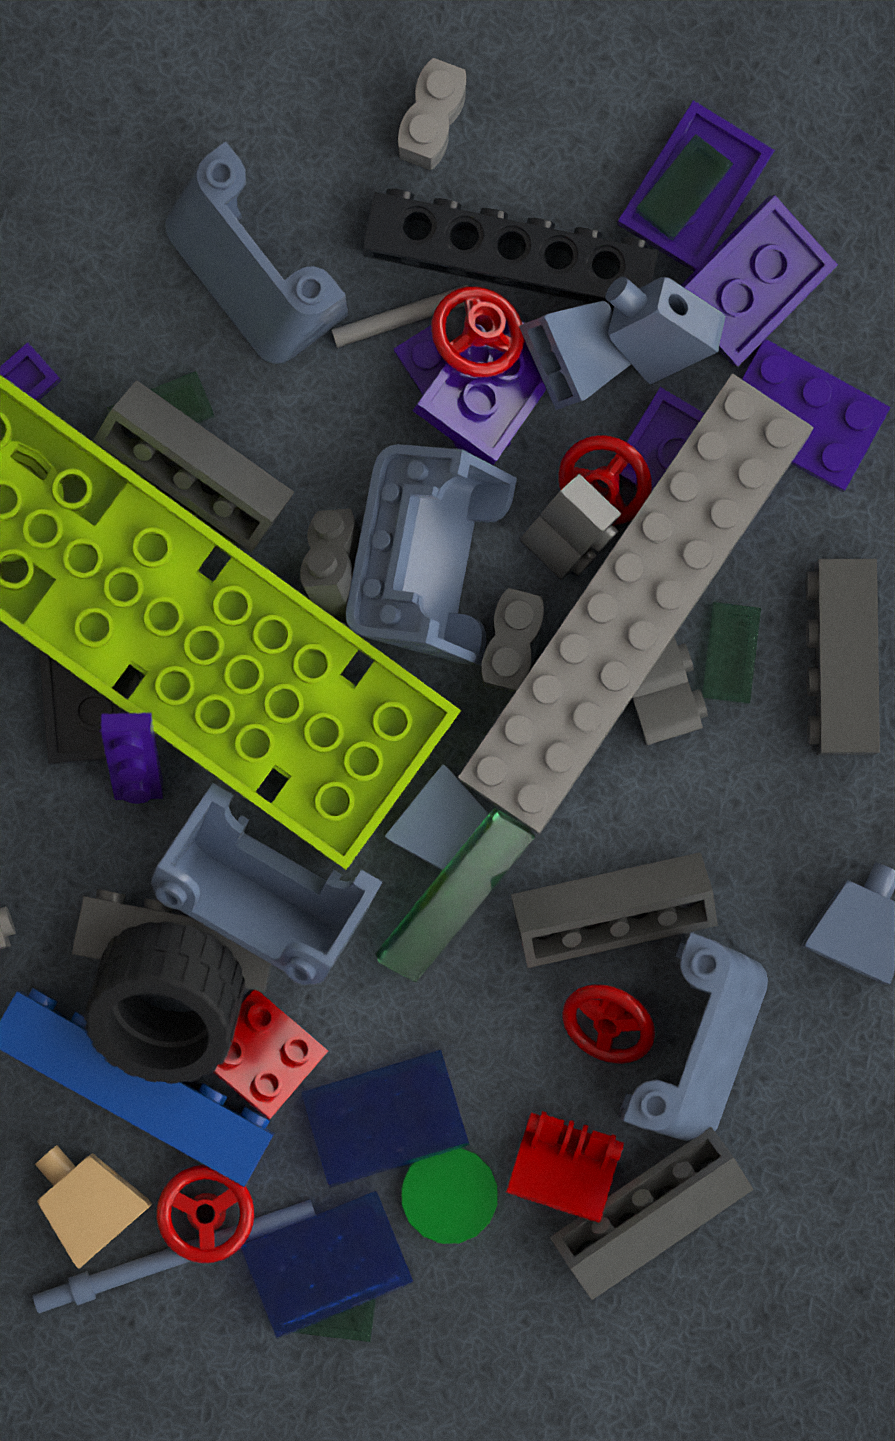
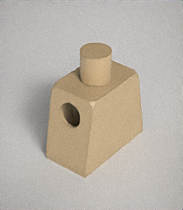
(87, 1203)

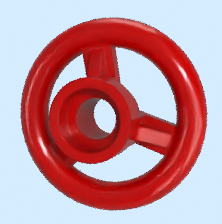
(492, 313)
(609, 474)
(611, 1015)
(172, 1197)

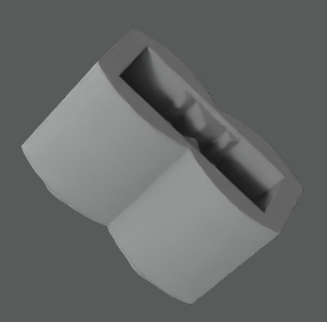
(426, 124)

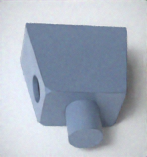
(662, 326)
(574, 351)
(438, 820)
(859, 926)

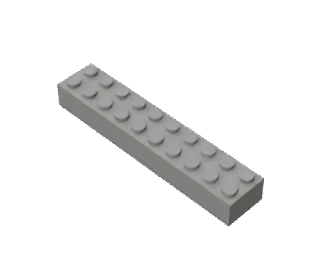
(635, 604)

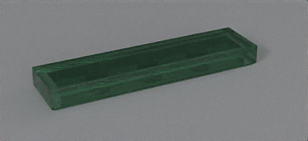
(455, 895)

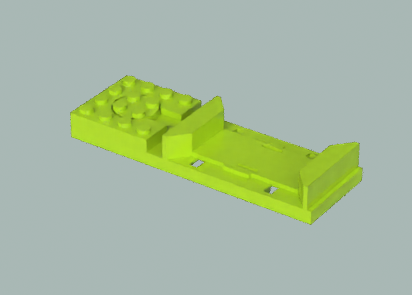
(232, 667)

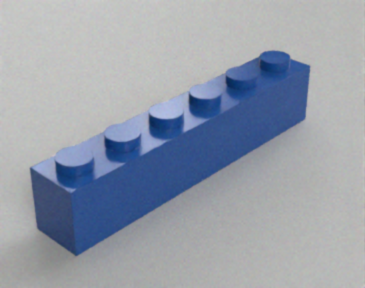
(174, 1112)

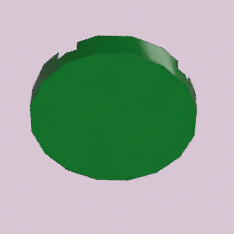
(449, 1196)

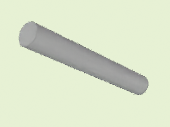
(389, 320)

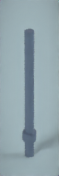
(84, 1287)

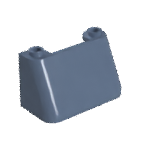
(270, 312)
(419, 547)
(260, 894)
(736, 994)

